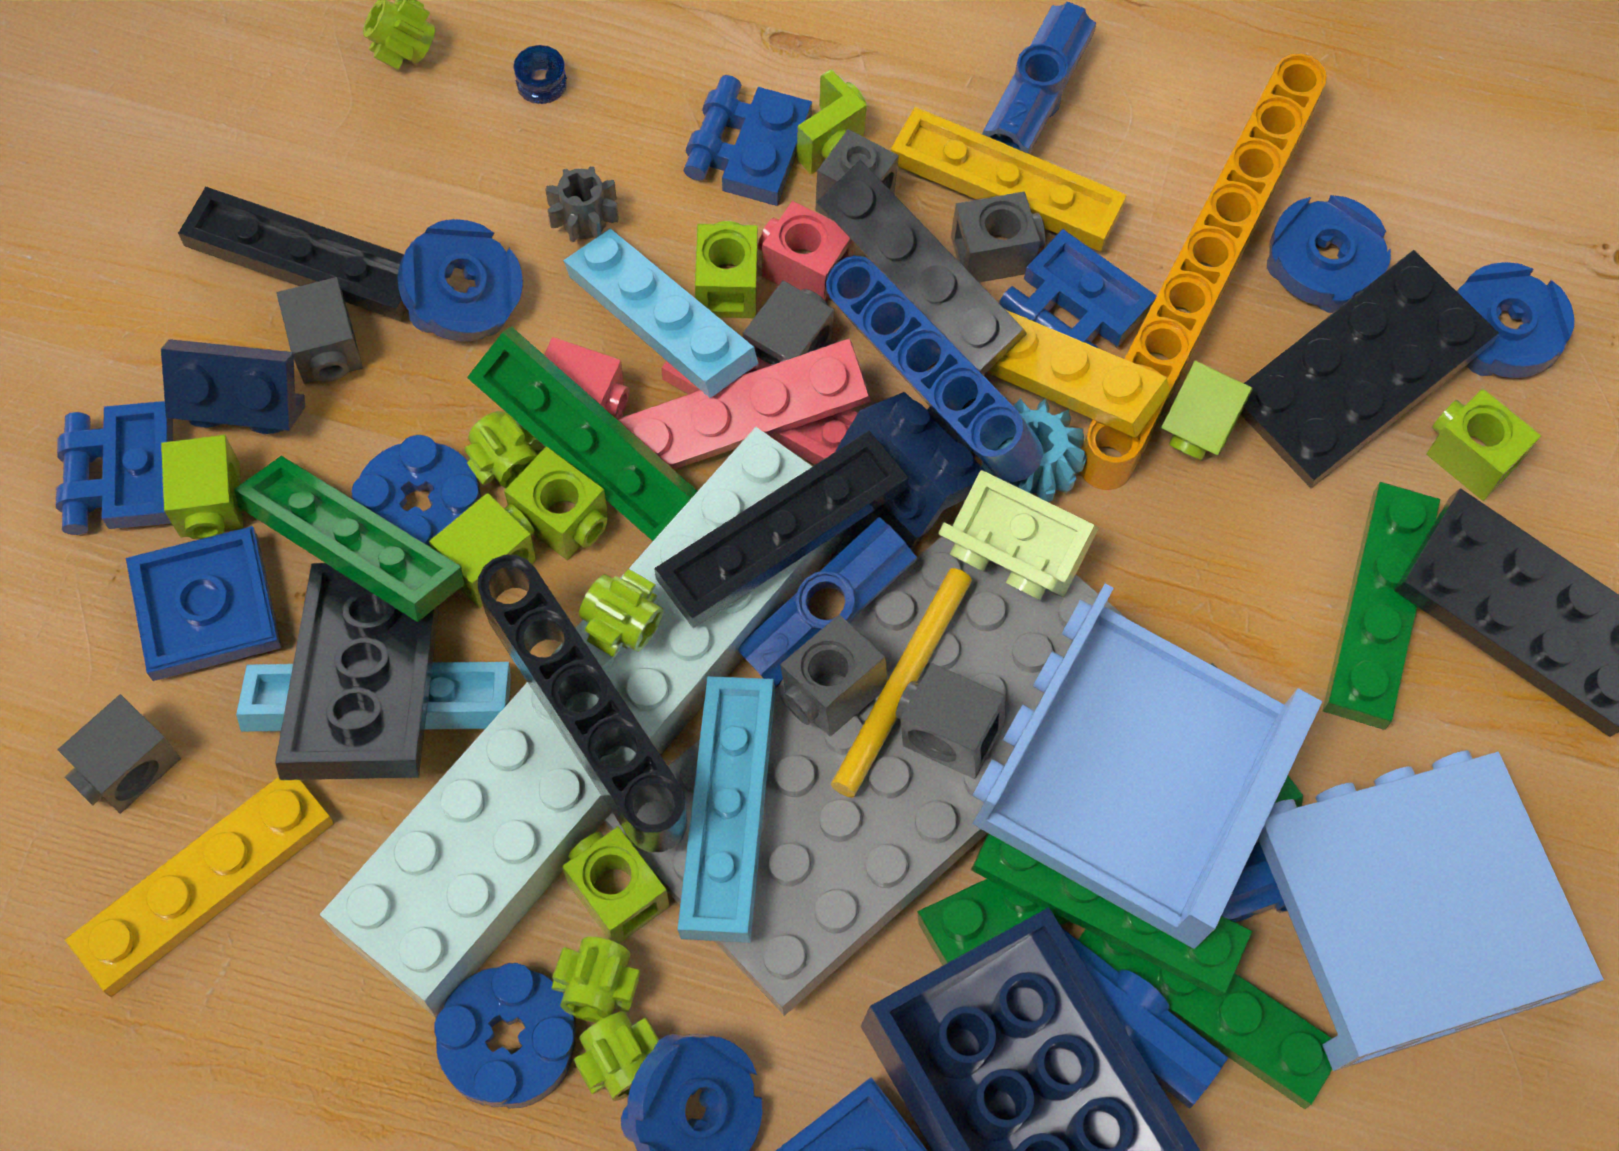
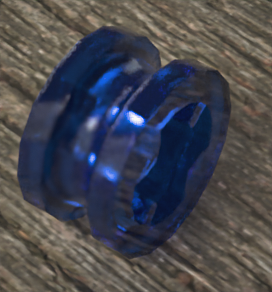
(540, 58)

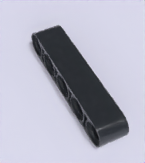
(587, 732)

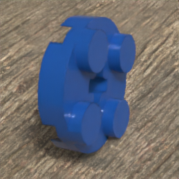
(1312, 276)
(1541, 307)
(440, 308)
(413, 467)
(675, 1071)
(498, 1077)

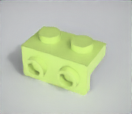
(1020, 534)

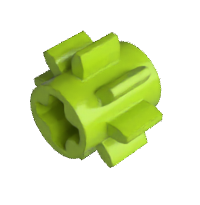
(399, 31)
(500, 448)
(620, 612)
(595, 979)
(614, 1053)

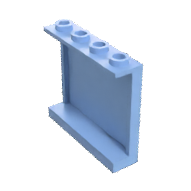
(1143, 772)
(1424, 905)

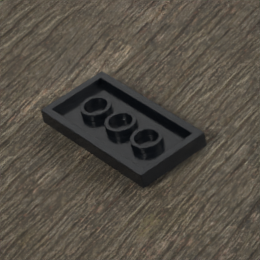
(1364, 368)
(1521, 606)
(355, 685)

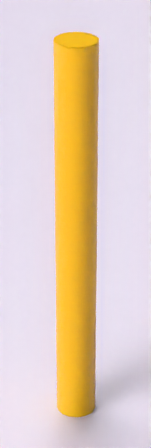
(908, 669)

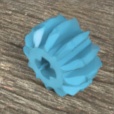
(1061, 451)

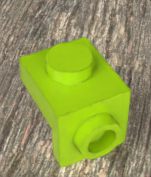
(841, 109)

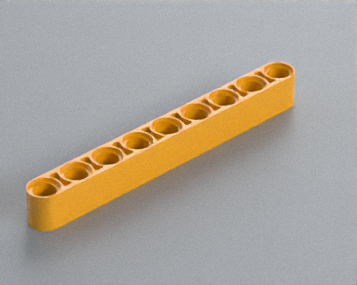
(1240, 196)

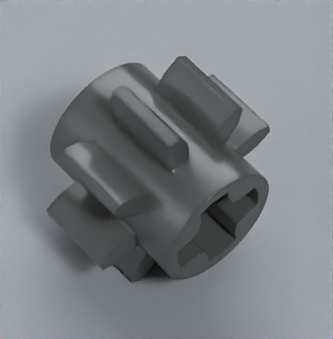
(582, 203)

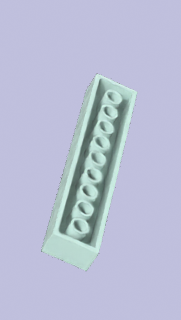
(518, 796)

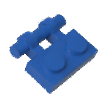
(765, 146)
(1086, 287)
(131, 467)

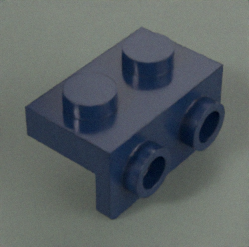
(230, 386)
(936, 465)

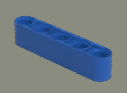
(877, 311)

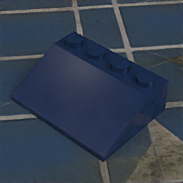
(1020, 1053)

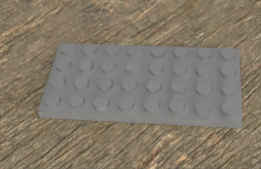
(849, 865)

